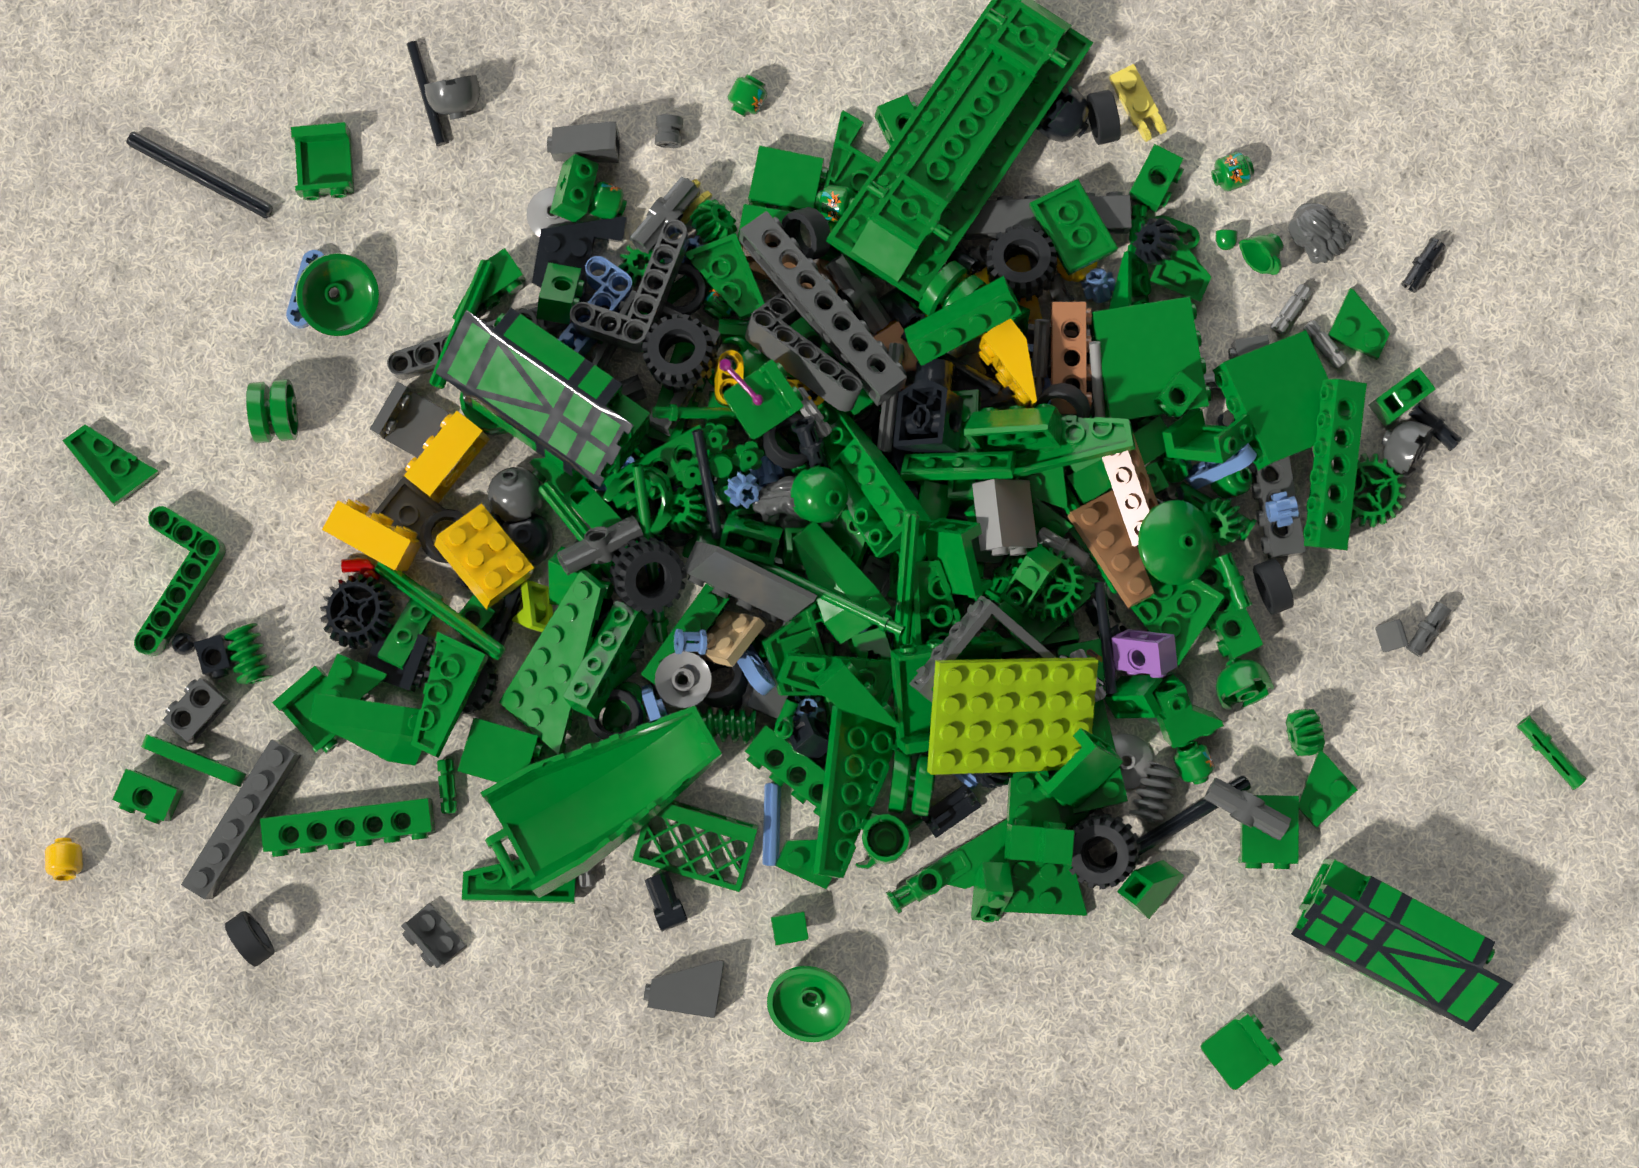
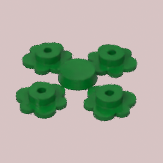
(720, 463)

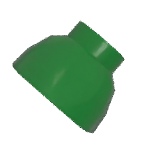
(1263, 253)

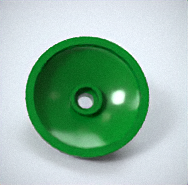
(351, 306)
(1164, 547)
(804, 1015)

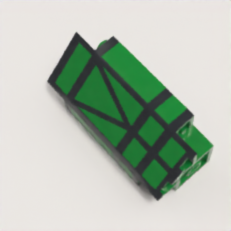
(544, 394)
(1400, 944)

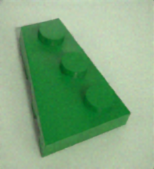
(728, 273)
(111, 467)

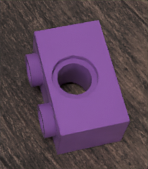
(1144, 652)

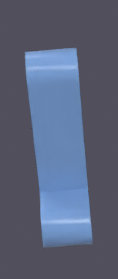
(605, 295)

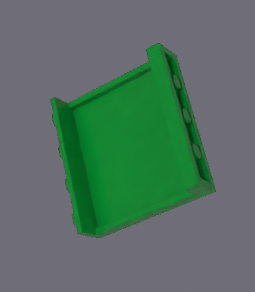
(1143, 352)
(1279, 393)
(911, 707)

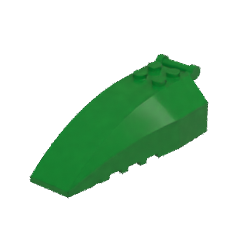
(589, 801)

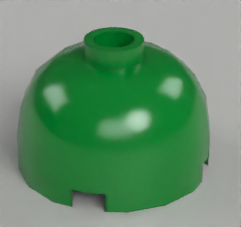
(819, 494)
(1241, 682)

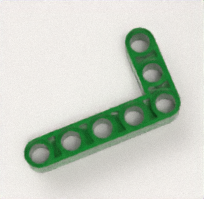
(181, 579)

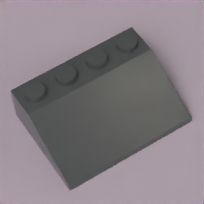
(746, 582)

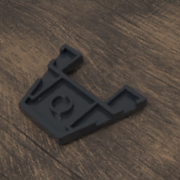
(573, 246)

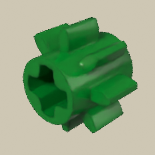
(1174, 469)

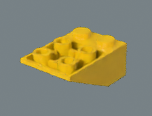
(1008, 353)

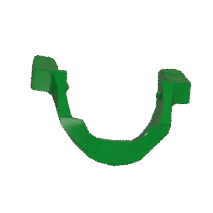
(656, 478)

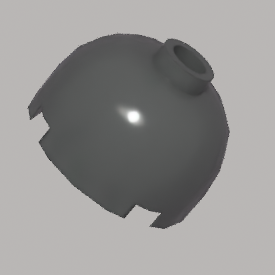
(453, 96)
(1406, 446)
(514, 494)

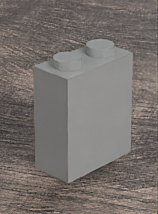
(1005, 516)

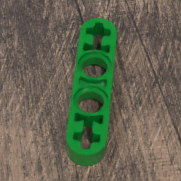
(193, 760)

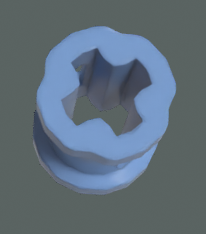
(699, 637)

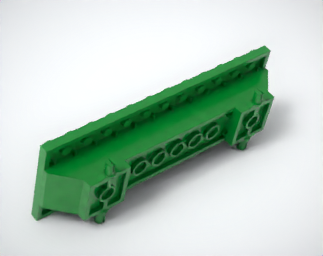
(959, 143)

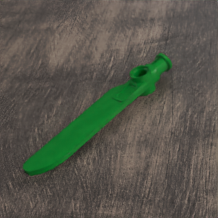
(962, 864)

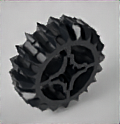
(337, 619)

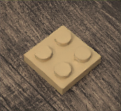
(731, 637)

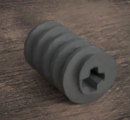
(1154, 793)

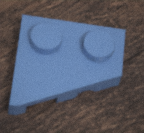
(654, 706)

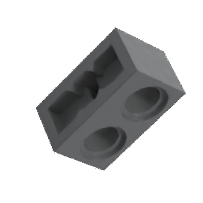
(200, 715)

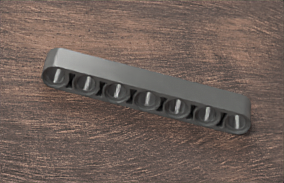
(415, 352)

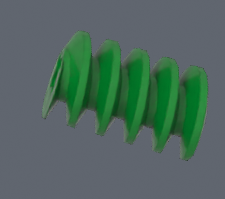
(247, 655)
(730, 724)

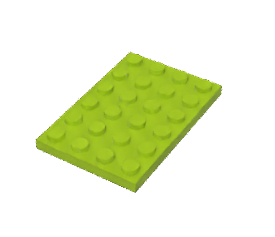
(1009, 714)

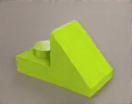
(536, 606)

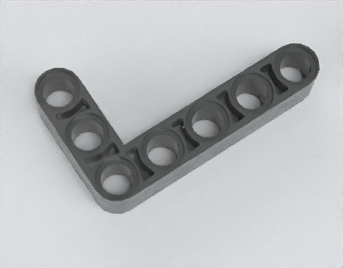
(644, 297)
(772, 335)

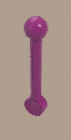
(725, 366)

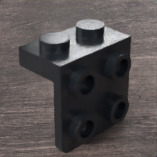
(412, 674)

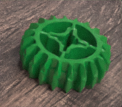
(1373, 502)
(1058, 587)

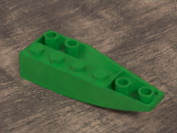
(874, 487)

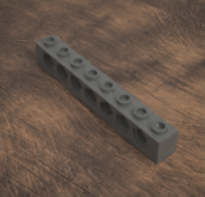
(806, 301)
(1272, 544)

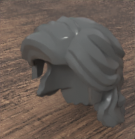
(1319, 232)
(776, 499)

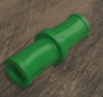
(1233, 581)

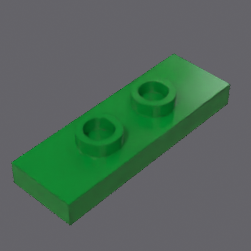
(402, 637)

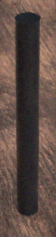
(422, 79)
(968, 371)
(707, 483)
(1105, 637)

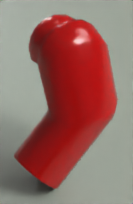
(359, 565)

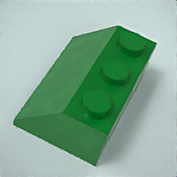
(1015, 429)

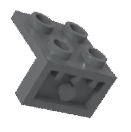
(408, 420)

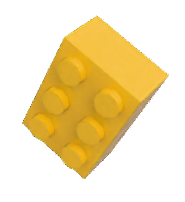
(446, 456)
(373, 534)
(483, 556)

